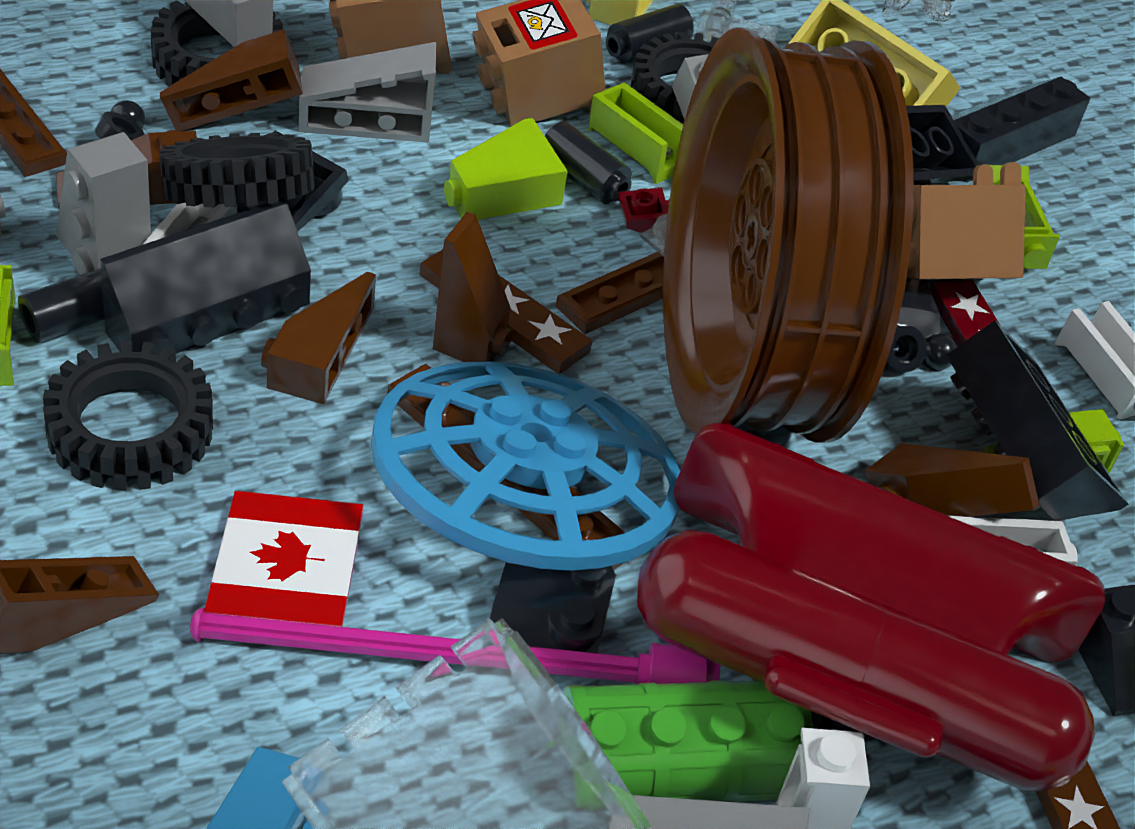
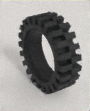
(171, 31)
(664, 58)
(237, 169)
(137, 459)

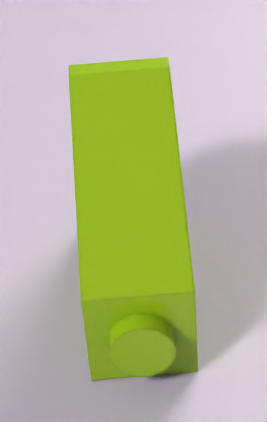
(507, 174)

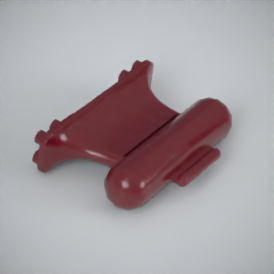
(875, 610)

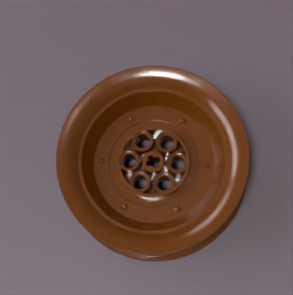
(787, 236)

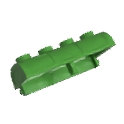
(695, 737)

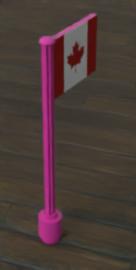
(289, 580)

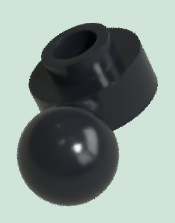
(123, 117)
(916, 349)

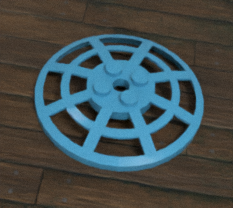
(533, 445)

